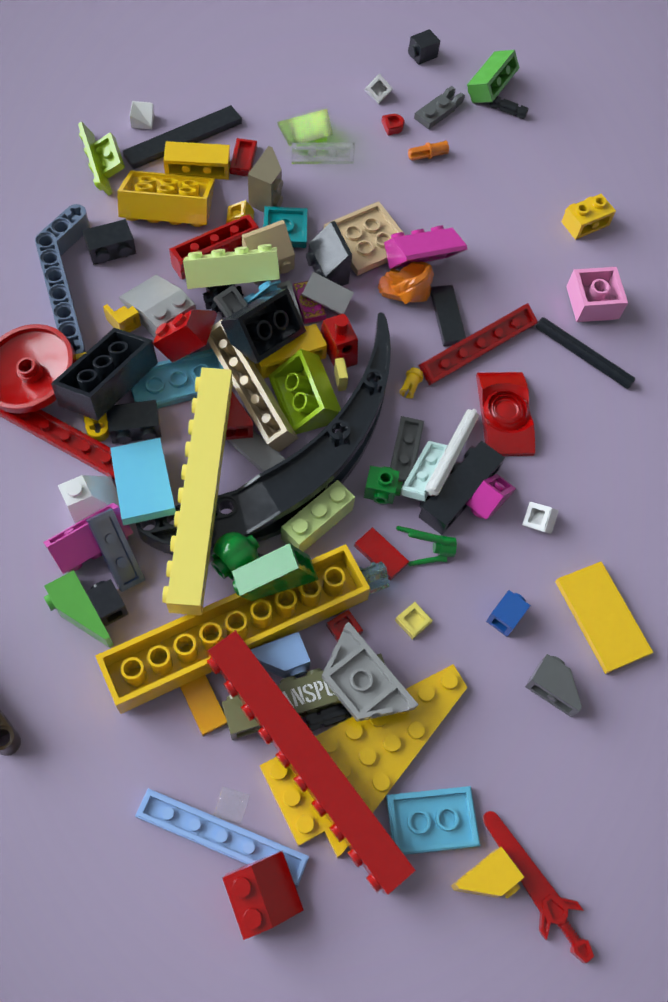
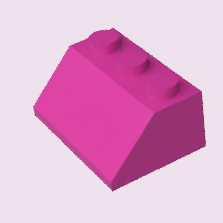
(423, 246)

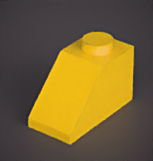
(491, 877)

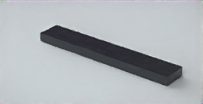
(191, 133)

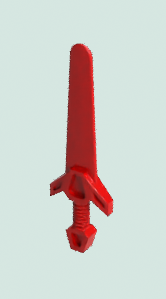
(551, 906)

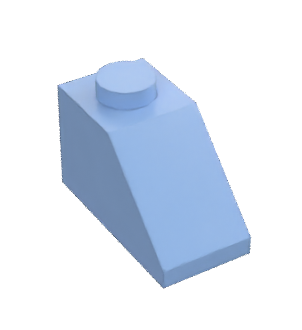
(284, 656)

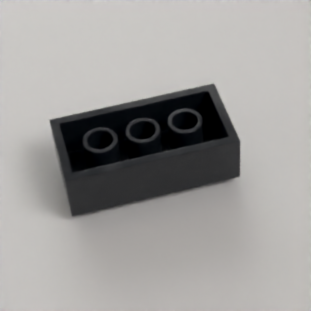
(105, 373)

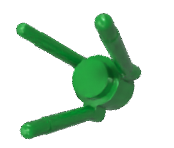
(442, 545)

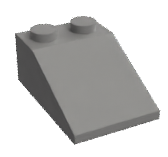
(157, 302)

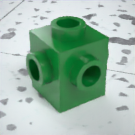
(382, 485)

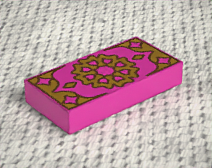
(309, 309)

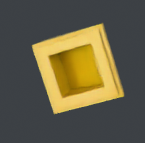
(239, 210)

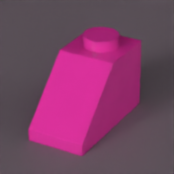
(490, 496)

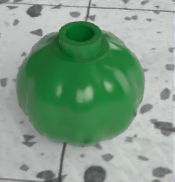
(233, 552)

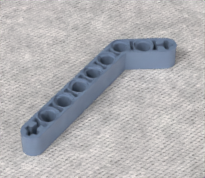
(51, 245)

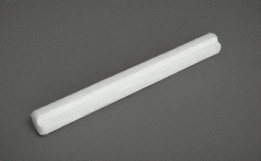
(452, 452)

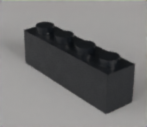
(465, 478)

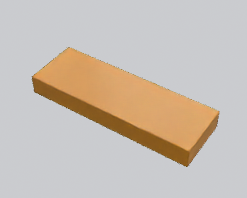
(203, 705)

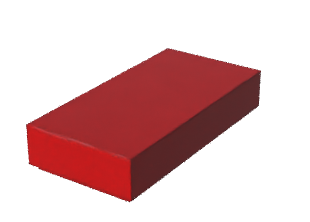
(243, 157)
(378, 550)

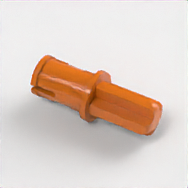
(428, 150)

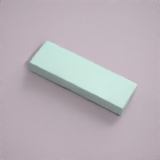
(422, 471)

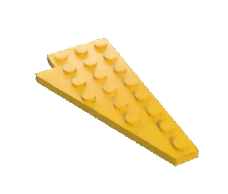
(368, 754)

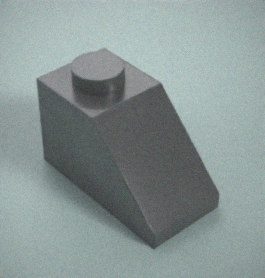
(555, 685)

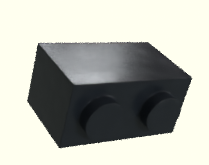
(109, 241)
(134, 422)

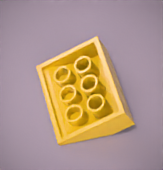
(165, 198)

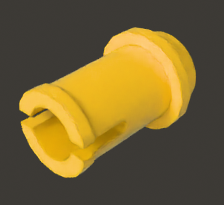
(413, 378)

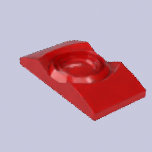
(506, 413)

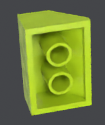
(305, 392)

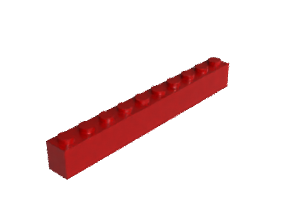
(310, 763)

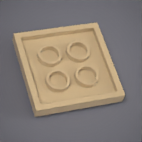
(365, 236)

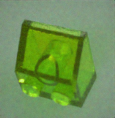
(307, 128)

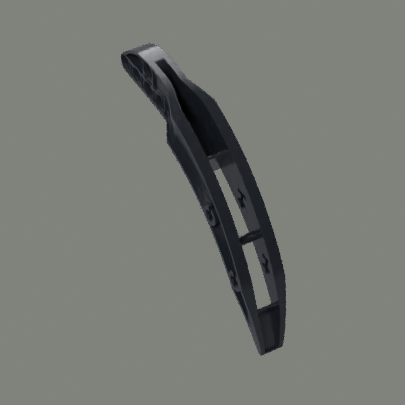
(289, 486)

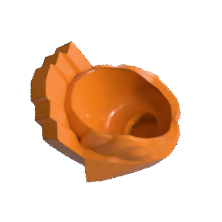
(409, 284)

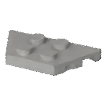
(364, 680)

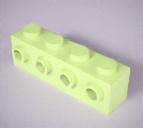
(231, 267)

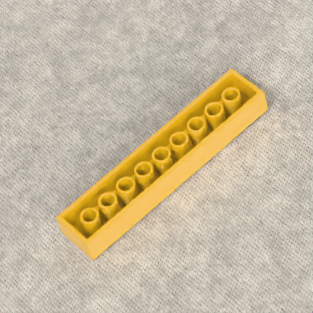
(178, 650)

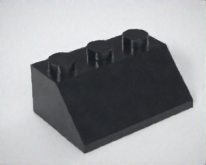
(264, 325)

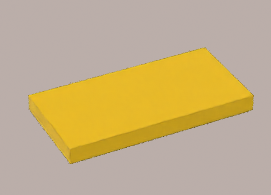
(603, 617)

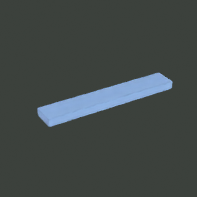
(214, 832)

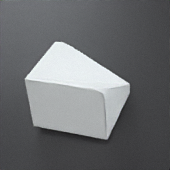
(378, 88)
(142, 115)
(540, 517)

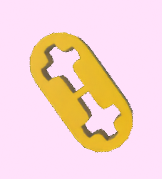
(90, 428)

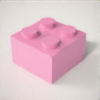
(596, 294)

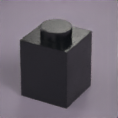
(424, 46)
(107, 602)

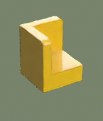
(123, 318)

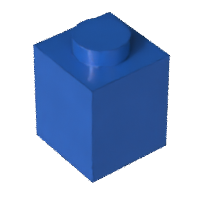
(508, 612)

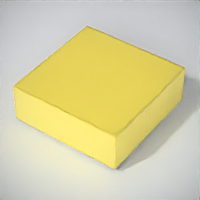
(340, 374)
(413, 620)

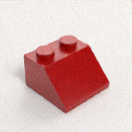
(184, 334)
(262, 894)

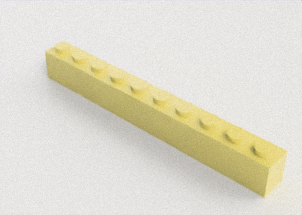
(200, 493)

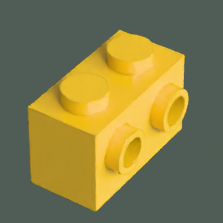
(588, 216)

